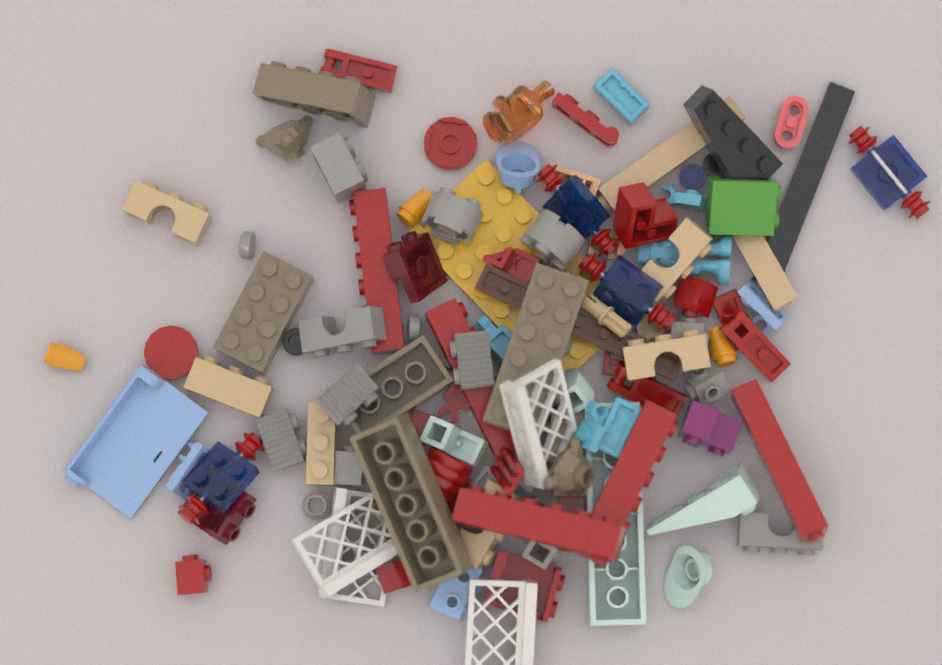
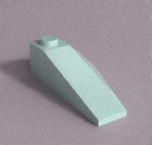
(726, 498)

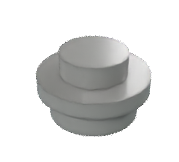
(316, 505)

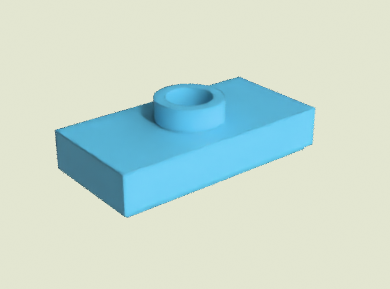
(621, 96)
(618, 426)

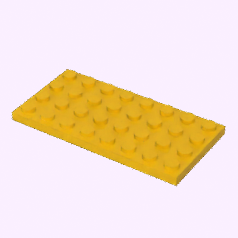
(502, 225)

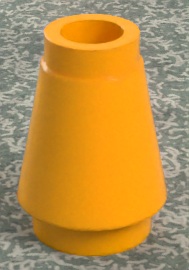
(413, 210)
(721, 349)
(64, 357)

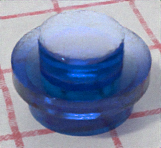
(692, 177)

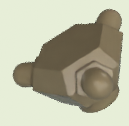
(287, 138)
(571, 471)

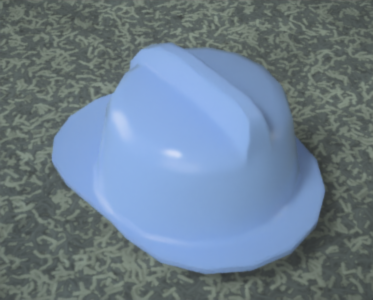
(517, 165)

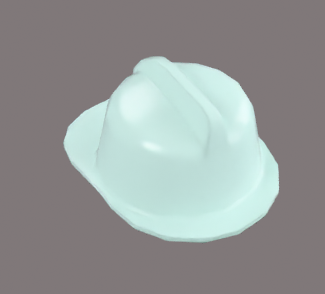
(686, 576)

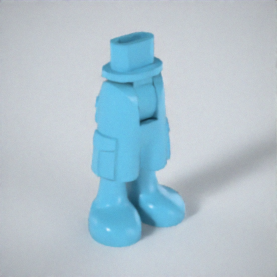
(667, 255)

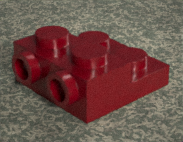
(415, 264)
(226, 525)

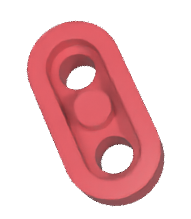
(791, 124)

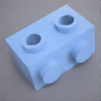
(452, 594)

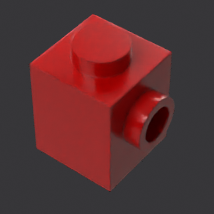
(695, 297)
(192, 575)

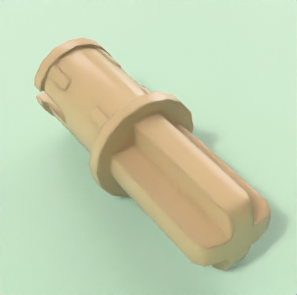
(606, 315)

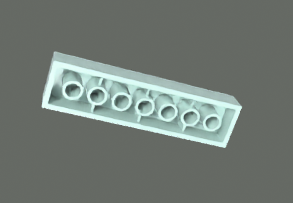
(617, 588)

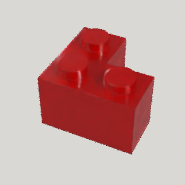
(641, 217)

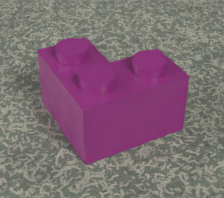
(710, 428)

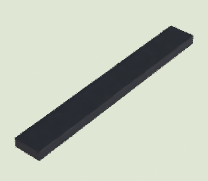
(809, 171)

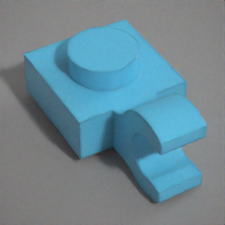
(690, 200)
(498, 337)
(591, 430)

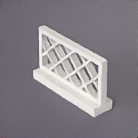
(526, 432)
(341, 500)
(360, 565)
(524, 626)

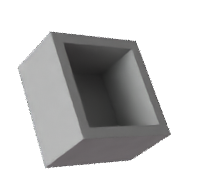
(338, 167)

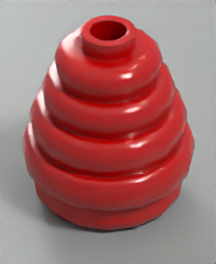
(450, 473)

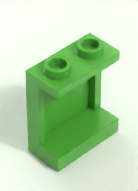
(741, 206)

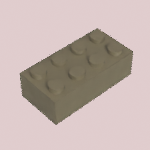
(263, 312)
(404, 384)

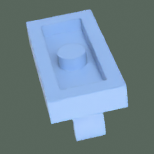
(754, 298)
(189, 462)

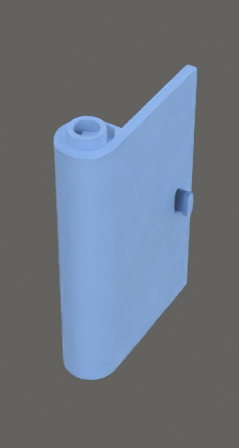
(123, 446)

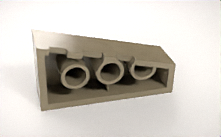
(314, 92)

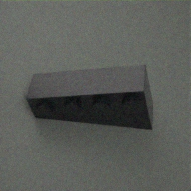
(729, 139)

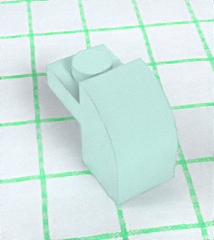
(579, 391)
(453, 441)

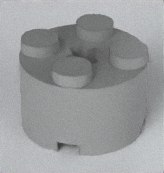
(452, 217)
(553, 240)

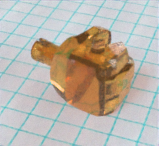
(517, 113)

